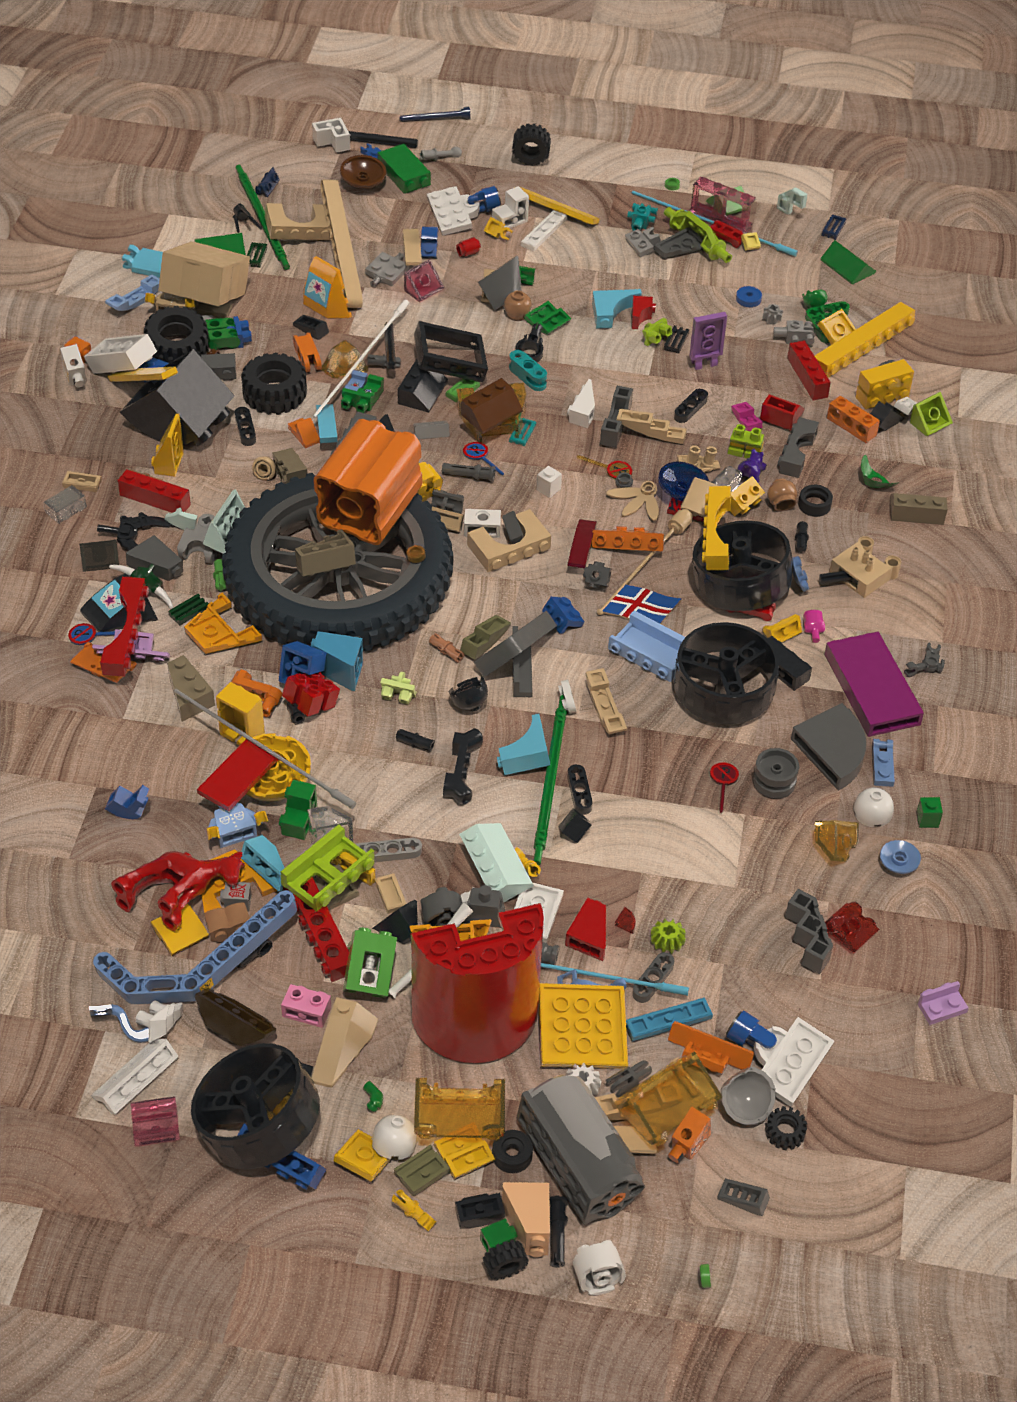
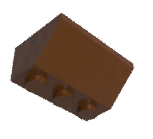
(491, 406)

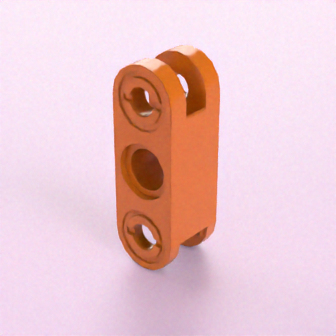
(307, 351)

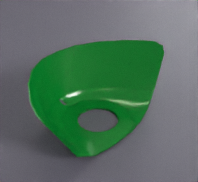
(868, 473)

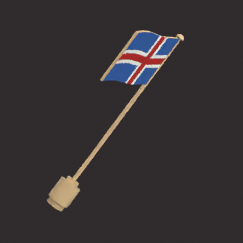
(642, 600)

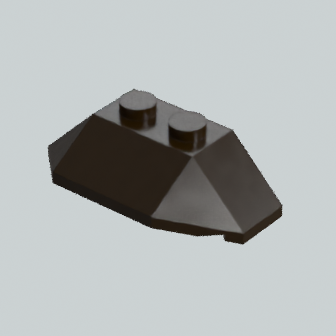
(232, 1018)

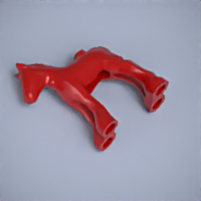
(186, 872)

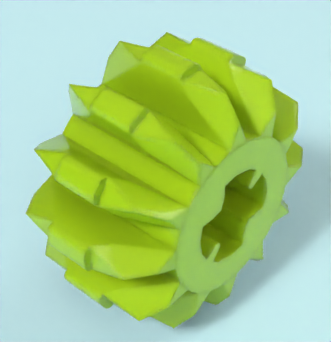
(668, 936)

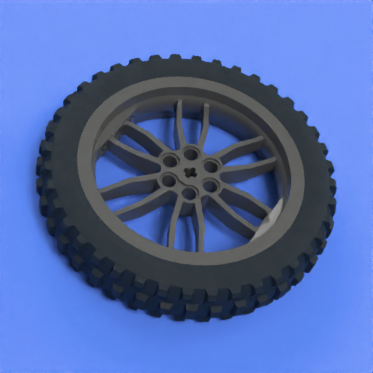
(297, 616)

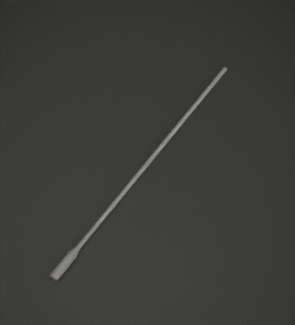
(334, 792)

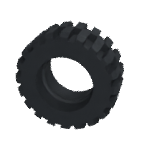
(176, 321)
(274, 369)

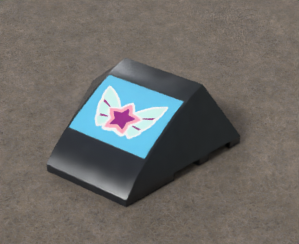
(107, 612)

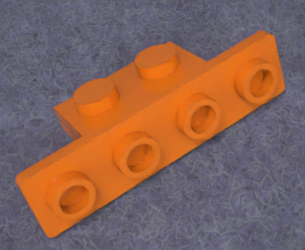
(628, 539)
(711, 1050)

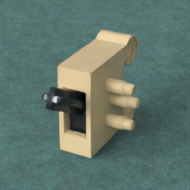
(861, 569)

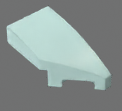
(182, 519)

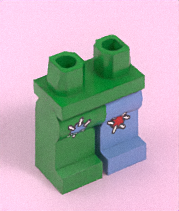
(362, 391)

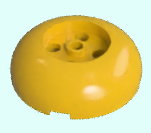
(280, 776)

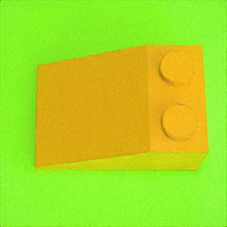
(169, 450)

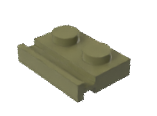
(422, 1170)

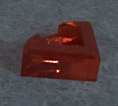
(626, 920)

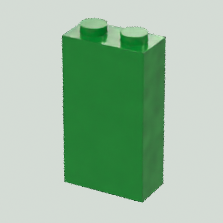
(404, 168)

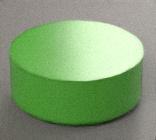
(672, 184)
(705, 1276)

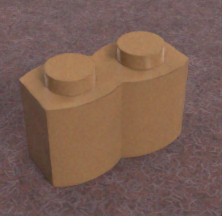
(225, 921)

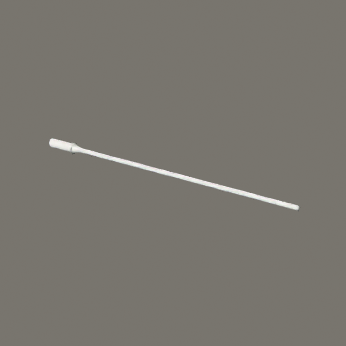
(397, 313)

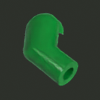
(376, 1096)

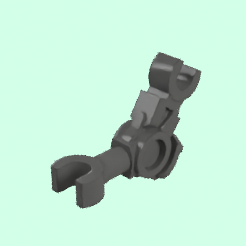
(929, 664)

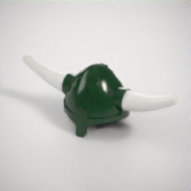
(151, 580)

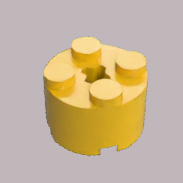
(430, 481)

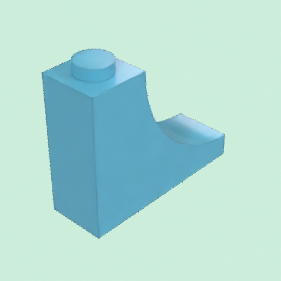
(609, 303)
(527, 752)

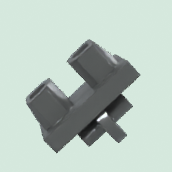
(447, 501)

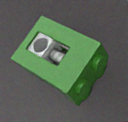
(373, 945)

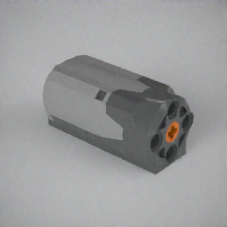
(580, 1147)

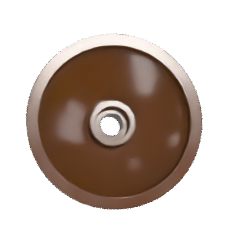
(363, 171)

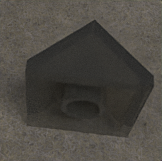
(99, 555)

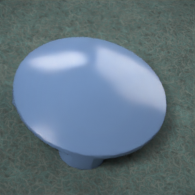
(799, 576)

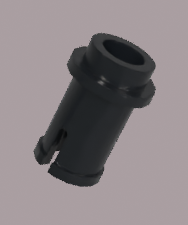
(296, 715)

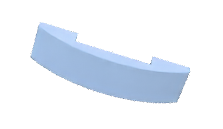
(135, 297)

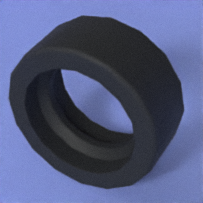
(817, 491)

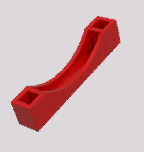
(116, 655)

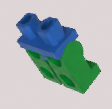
(228, 332)

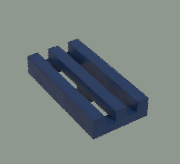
(831, 233)

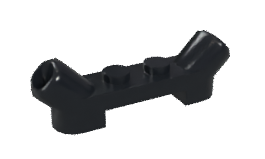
(461, 746)

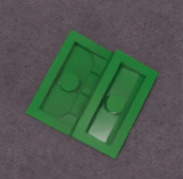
(548, 317)

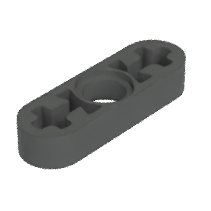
(654, 968)

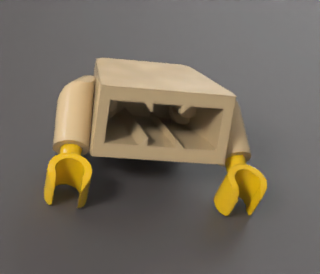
(166, 299)

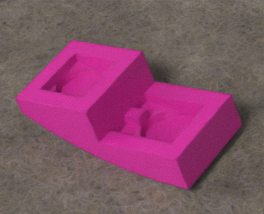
(745, 415)

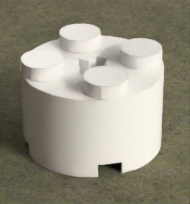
(598, 1267)

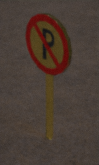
(613, 469)

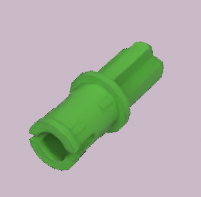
(220, 583)

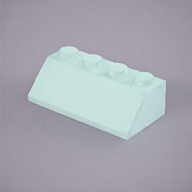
(496, 859)

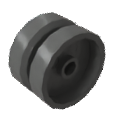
(776, 773)

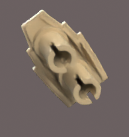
(705, 463)

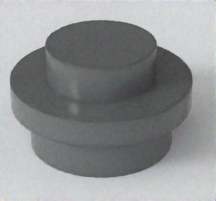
(624, 480)

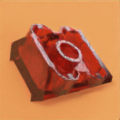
(851, 926)

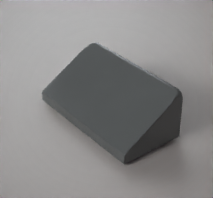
(512, 527)

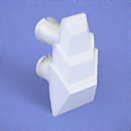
(162, 1019)

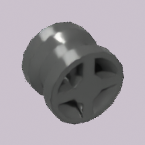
(549, 953)

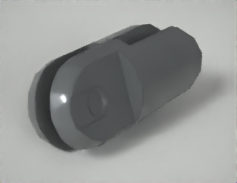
(629, 1078)

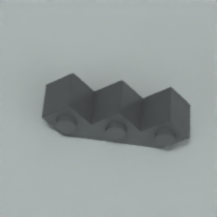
(810, 930)

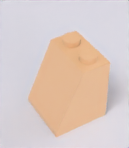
(528, 1211)

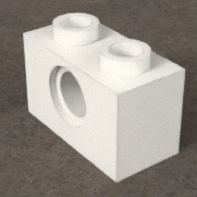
(483, 518)

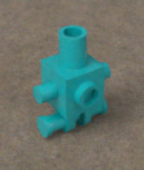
(642, 216)

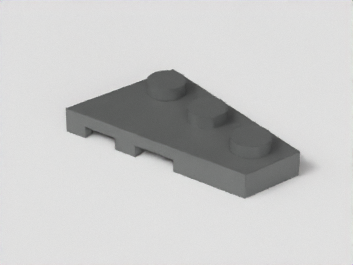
(679, 243)

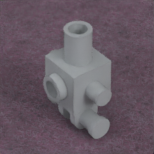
(796, 331)

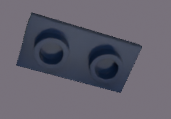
(267, 183)

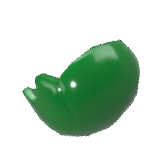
(815, 298)

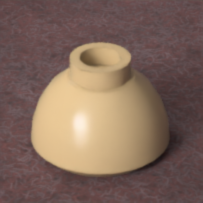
(264, 468)

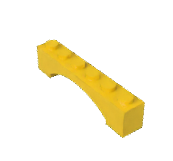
(716, 505)

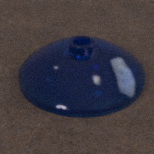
(677, 477)

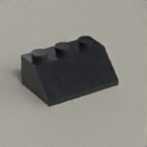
(421, 388)

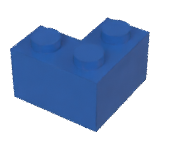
(301, 659)

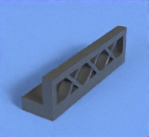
(522, 672)

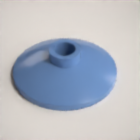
(903, 851)

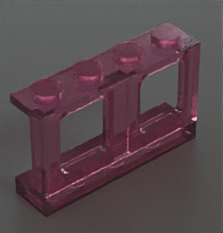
(718, 212)

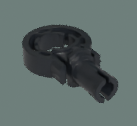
(533, 342)

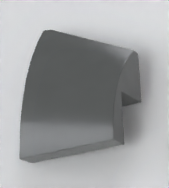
(502, 282)

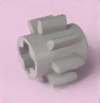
(772, 314)

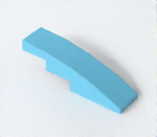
(327, 424)

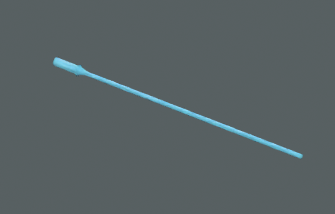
(779, 247)
(660, 986)

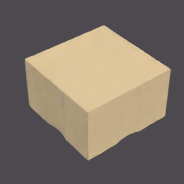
(204, 273)

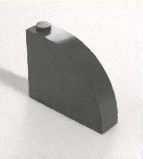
(833, 744)

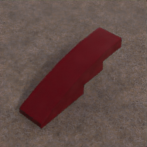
(582, 543)

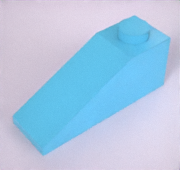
(264, 859)

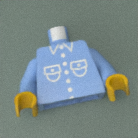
(234, 825)

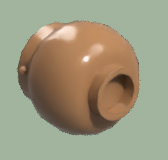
(517, 305)
(782, 494)

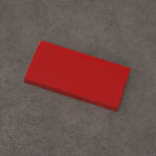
(236, 775)

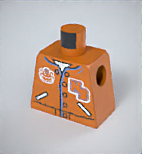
(690, 1135)

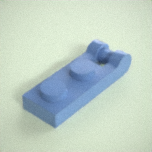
(883, 763)

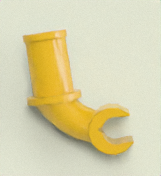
(529, 865)
(412, 1209)

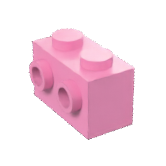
(306, 1005)

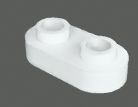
(568, 702)

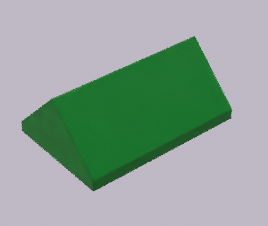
(229, 242)
(846, 263)

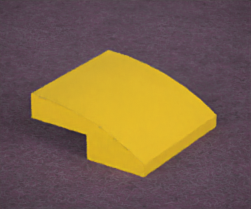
(187, 934)
(463, 1154)

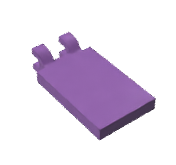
(707, 338)

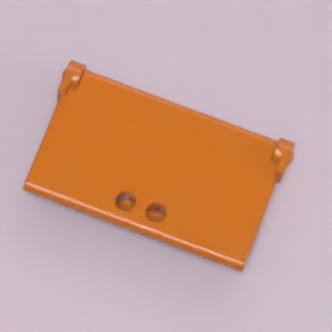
(90, 660)

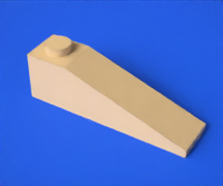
(345, 1035)

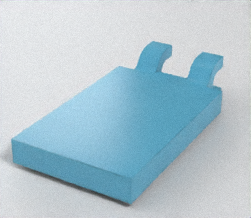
(143, 261)

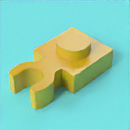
(497, 228)

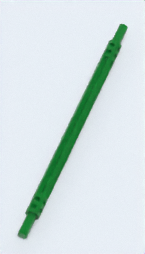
(260, 212)
(549, 784)

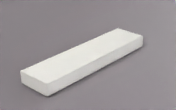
(543, 230)

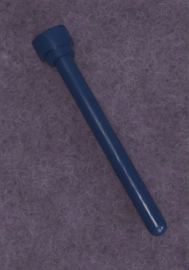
(464, 113)

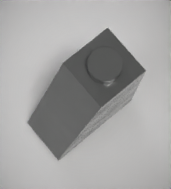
(155, 552)

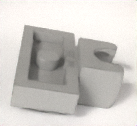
(643, 242)

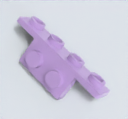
(143, 647)

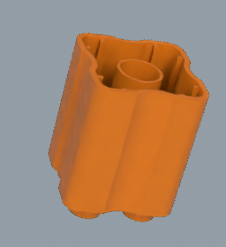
(368, 481)

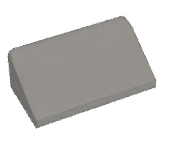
(431, 429)

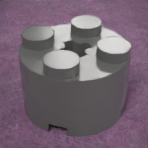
(440, 906)

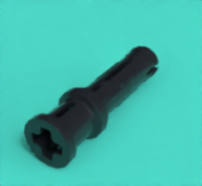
(557, 1222)

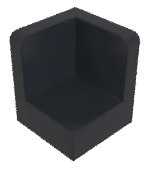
(575, 825)

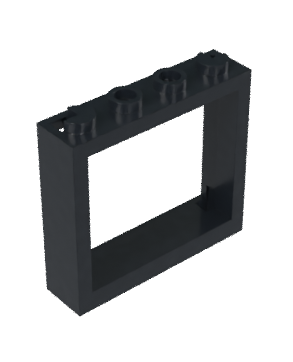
(449, 365)

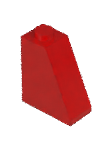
(588, 930)

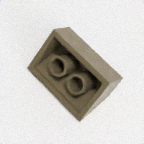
(918, 508)

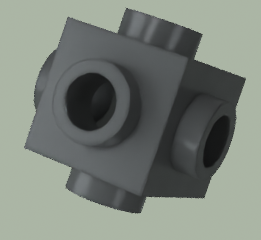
(602, 579)

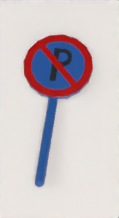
(478, 450)
(84, 633)

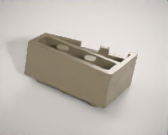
(288, 465)
(325, 555)
(189, 681)

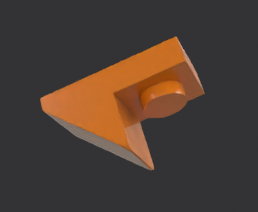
(304, 431)

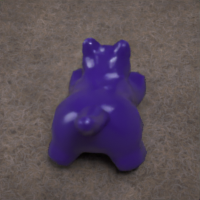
(752, 465)

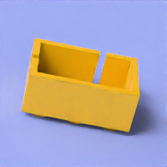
(884, 383)
(241, 710)

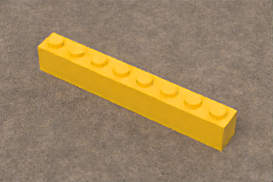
(865, 338)

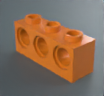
(853, 419)

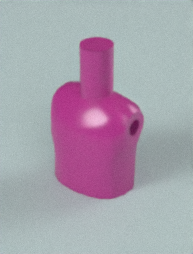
(814, 623)

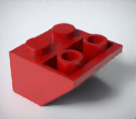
(780, 412)

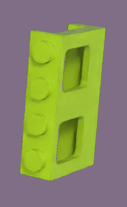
(317, 862)

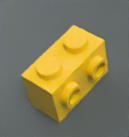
(744, 495)

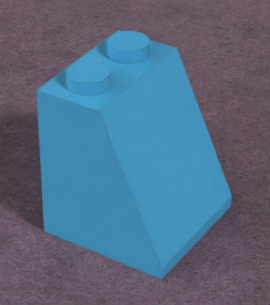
(343, 657)

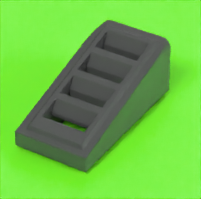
(742, 1202)

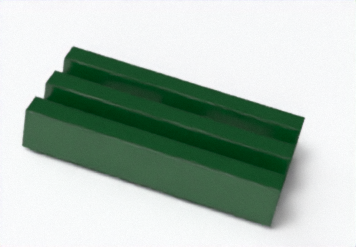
(254, 262)
(186, 607)

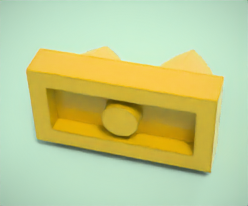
(784, 628)

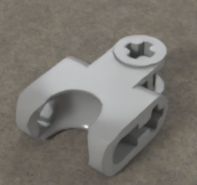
(193, 540)

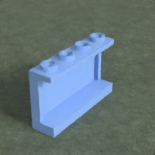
(648, 645)

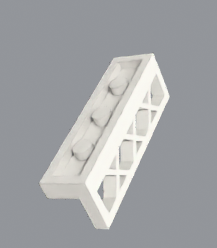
(135, 1075)

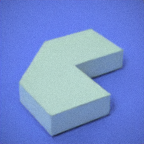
(790, 197)

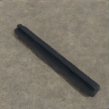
(383, 139)
(390, 347)

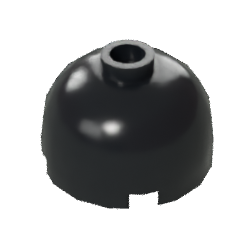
(470, 694)

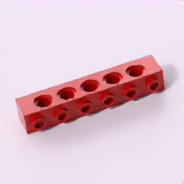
(327, 930)

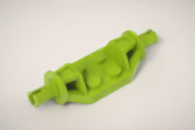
(711, 244)

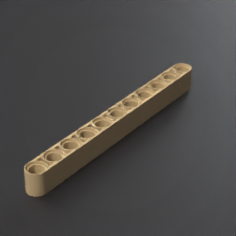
(341, 242)

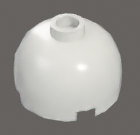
(873, 807)
(394, 1137)

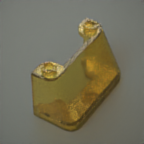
(667, 1096)
(459, 1111)

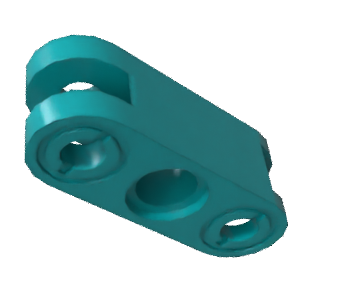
(528, 370)

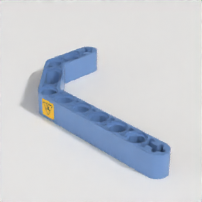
(281, 907)

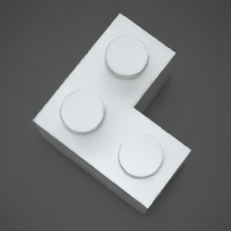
(333, 133)
(514, 210)

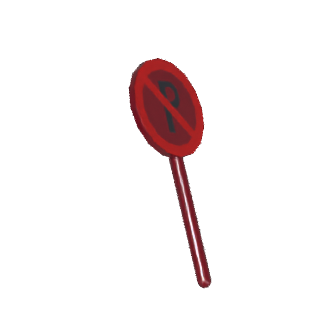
(724, 774)

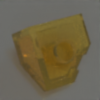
(342, 359)
(837, 838)

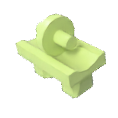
(398, 685)

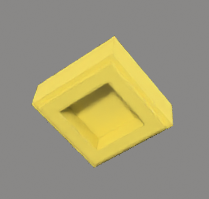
(750, 241)

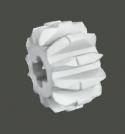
(588, 1075)

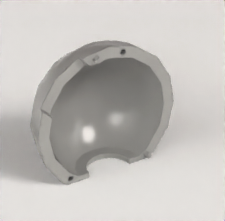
(748, 1096)

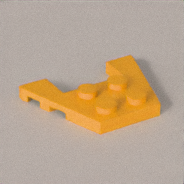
(213, 633)
(246, 875)

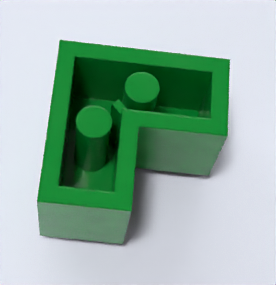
(299, 798)

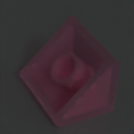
(422, 281)

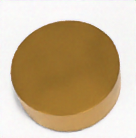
(416, 554)

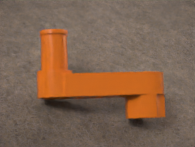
(269, 694)

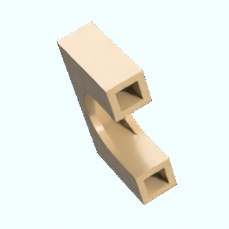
(283, 228)
(496, 555)

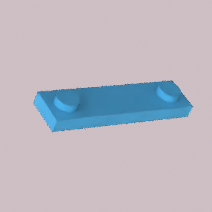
(662, 1020)

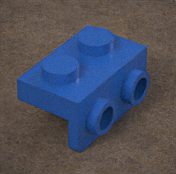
(563, 613)

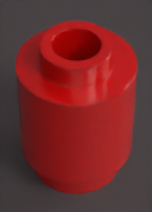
(468, 247)

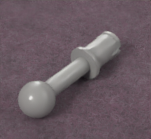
(434, 154)

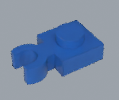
(369, 150)

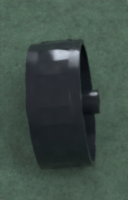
(751, 580)
(740, 654)
(247, 1090)

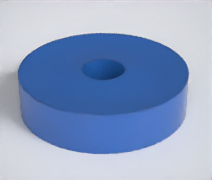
(749, 296)

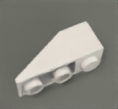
(583, 408)

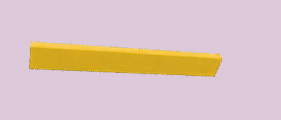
(143, 374)

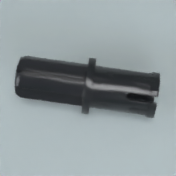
(801, 536)
(415, 740)

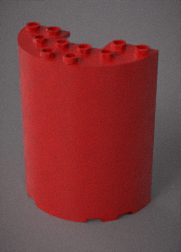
(479, 993)

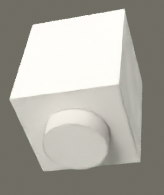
(549, 481)

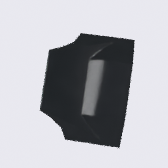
(480, 1210)

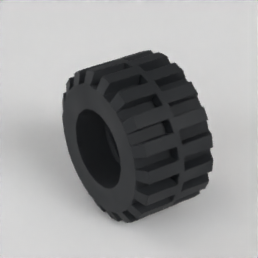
(533, 134)

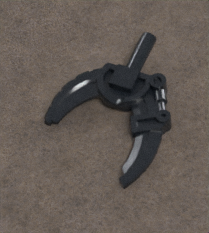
(128, 528)

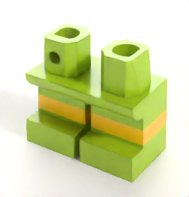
(741, 437)

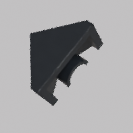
(400, 921)

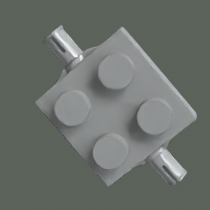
(386, 269)

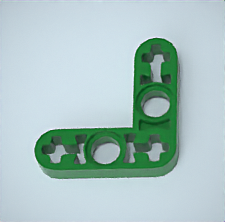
(818, 314)

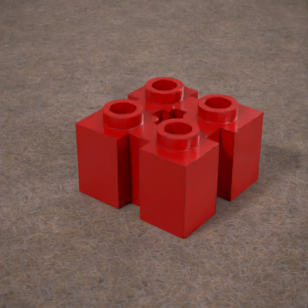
(311, 692)

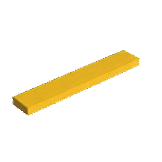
(570, 211)

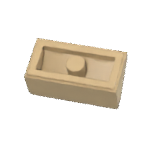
(635, 1140)

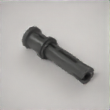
(476, 471)

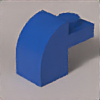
(429, 242)
(127, 804)

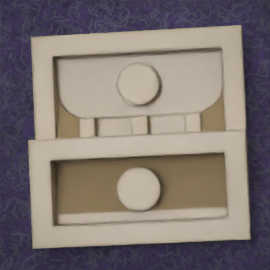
(695, 497)

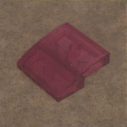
(155, 1121)

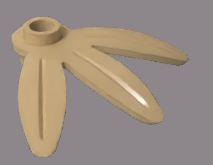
(641, 496)

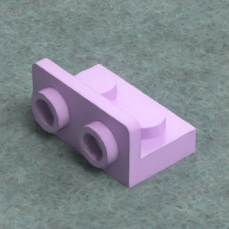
(942, 1003)

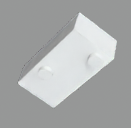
(120, 354)

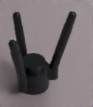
(241, 213)

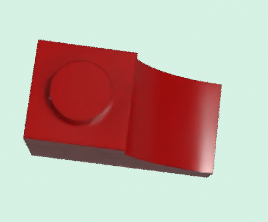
(642, 310)

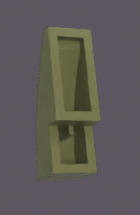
(484, 636)

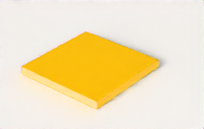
(582, 1026)

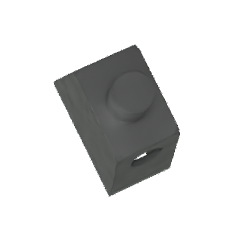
(485, 905)

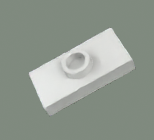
(905, 405)

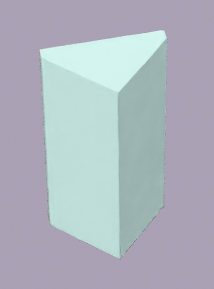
(222, 523)

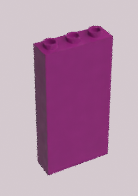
(873, 684)

